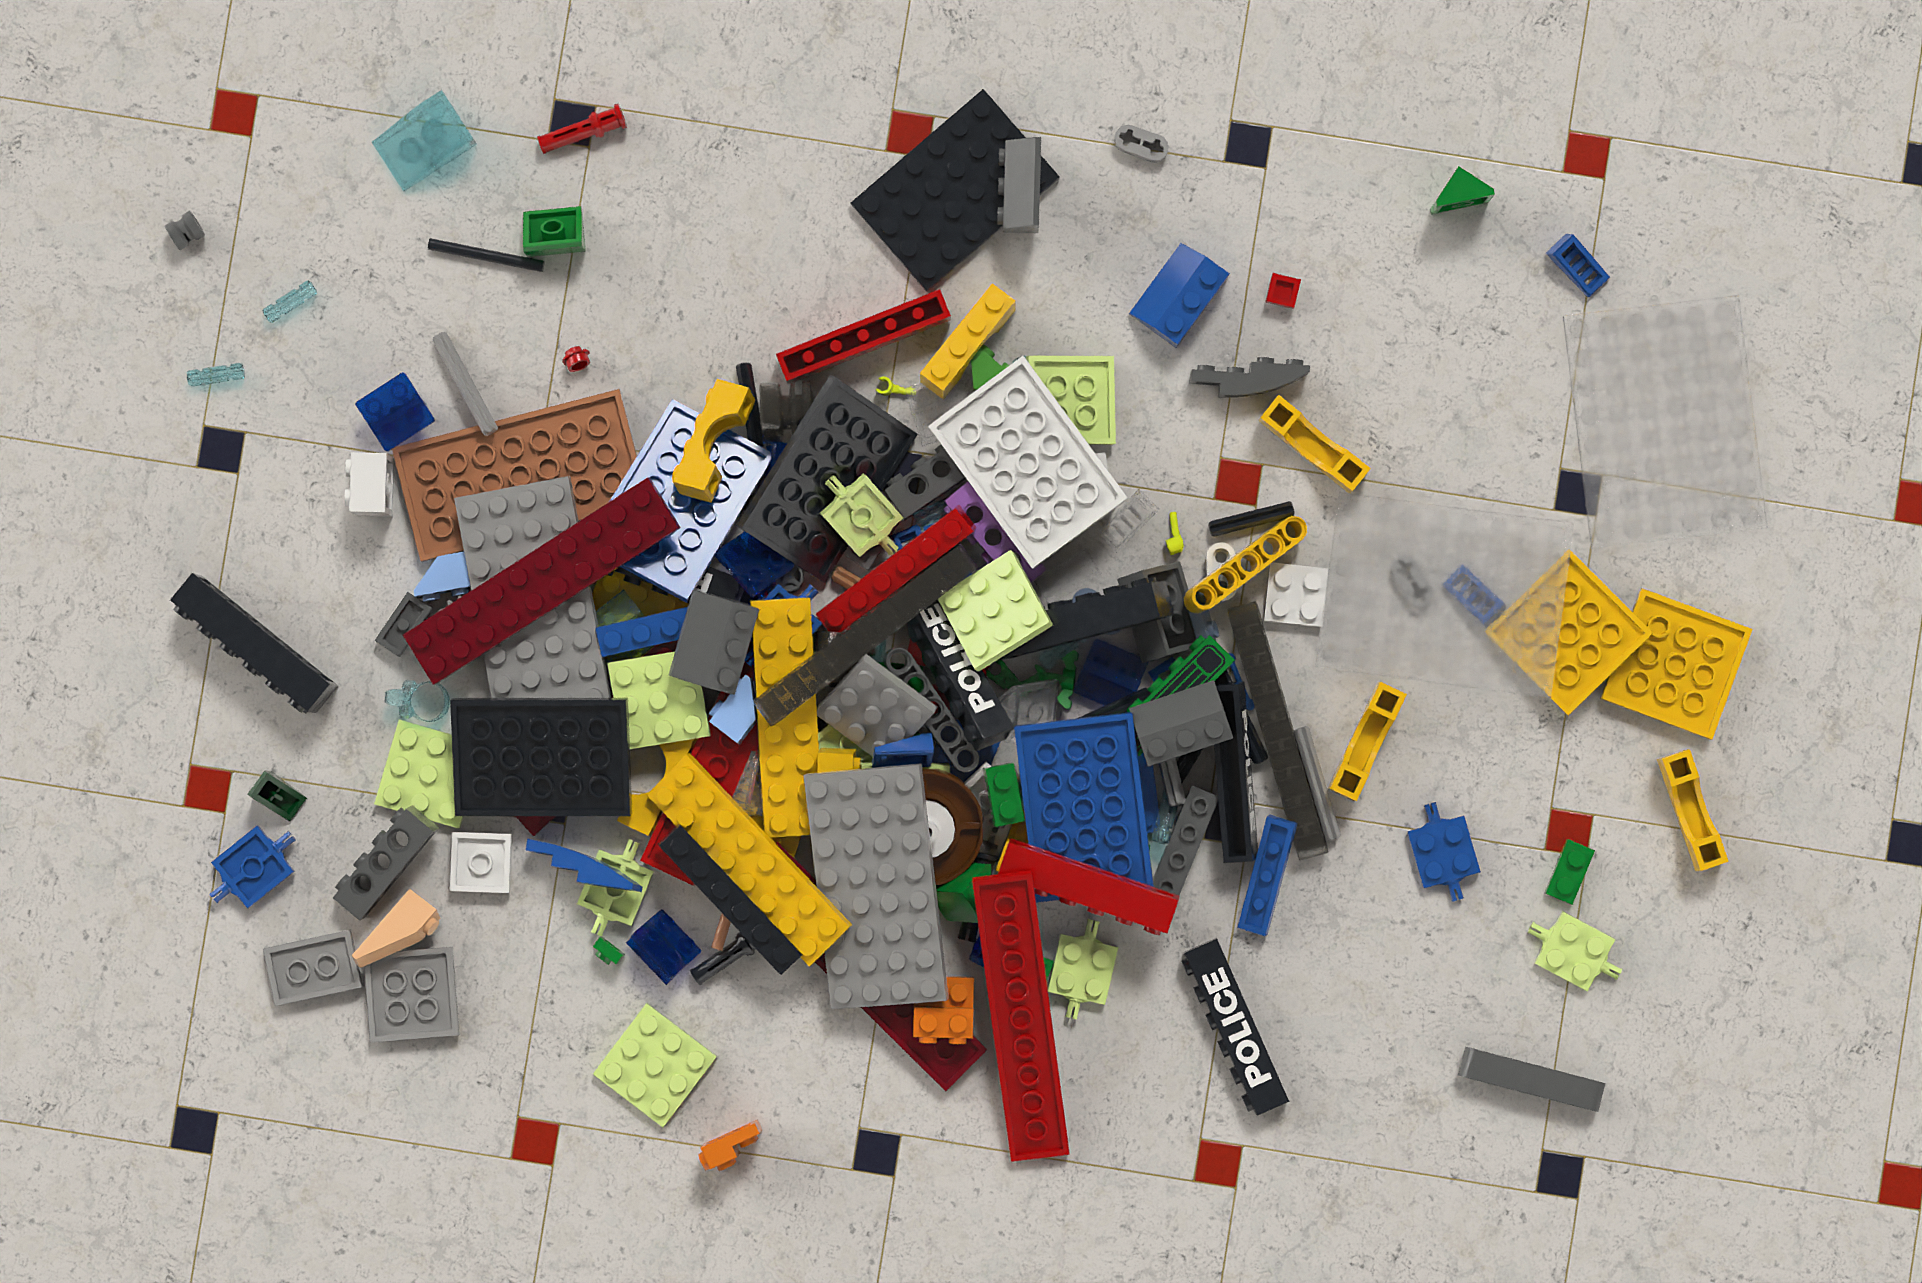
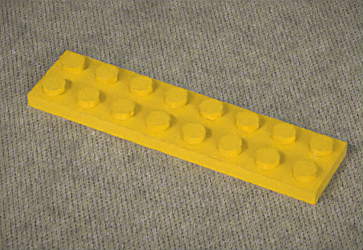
(791, 746)
(750, 858)

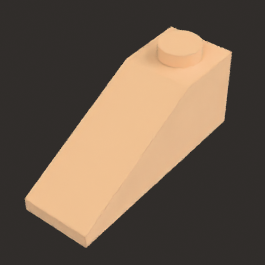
(402, 927)

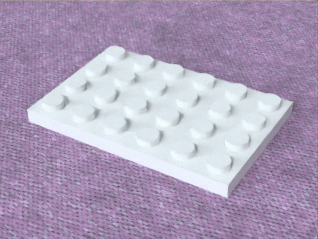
(1028, 462)

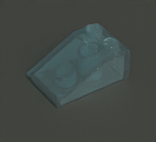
(423, 141)

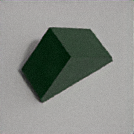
(277, 795)

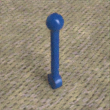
(1249, 702)

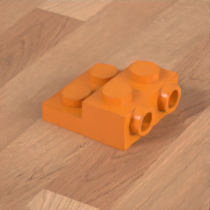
(947, 1018)
(724, 1149)

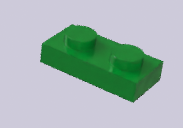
(1003, 794)
(1569, 871)

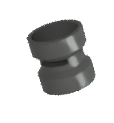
(184, 230)
(792, 580)

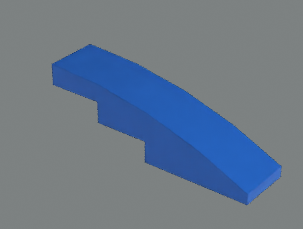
(590, 870)

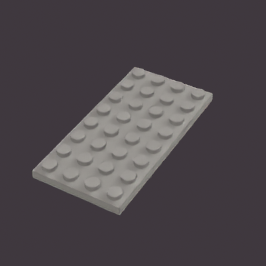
(560, 650)
(880, 874)

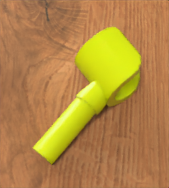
(891, 389)
(1175, 543)

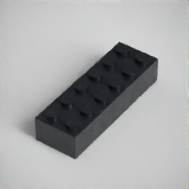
(1100, 614)
(254, 643)

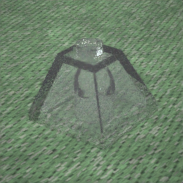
(1030, 704)

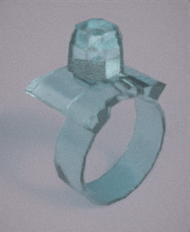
(402, 699)

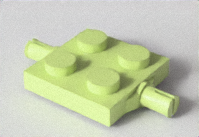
(861, 515)
(616, 903)
(1574, 950)
(1082, 969)

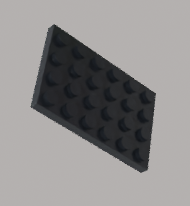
(945, 192)
(838, 438)
(541, 756)

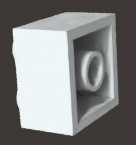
(370, 484)

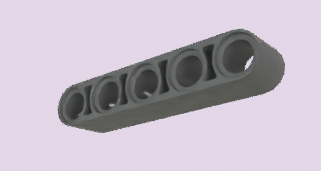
(943, 717)
(1531, 1079)

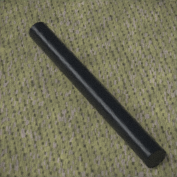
(486, 255)

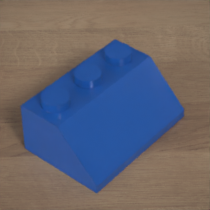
(1179, 294)

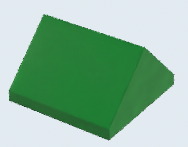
(1462, 192)
(553, 231)
(957, 897)

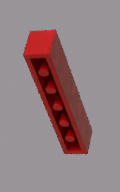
(863, 336)
(896, 570)
(1092, 887)

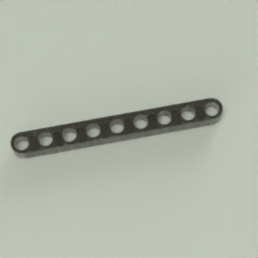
(865, 634)
(1277, 729)

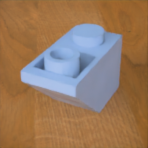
(445, 575)
(737, 713)

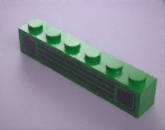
(1201, 666)

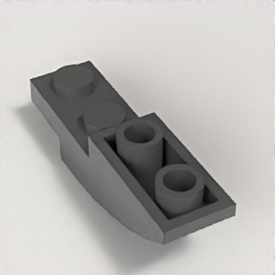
(1262, 377)

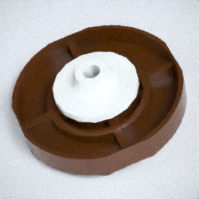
(953, 824)

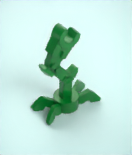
(1007, 678)

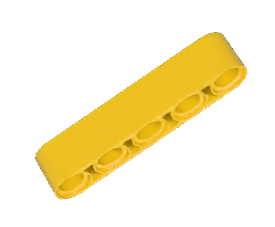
(1258, 561)

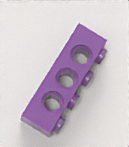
(967, 497)

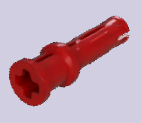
(595, 125)

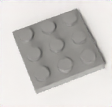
(874, 706)
(412, 995)

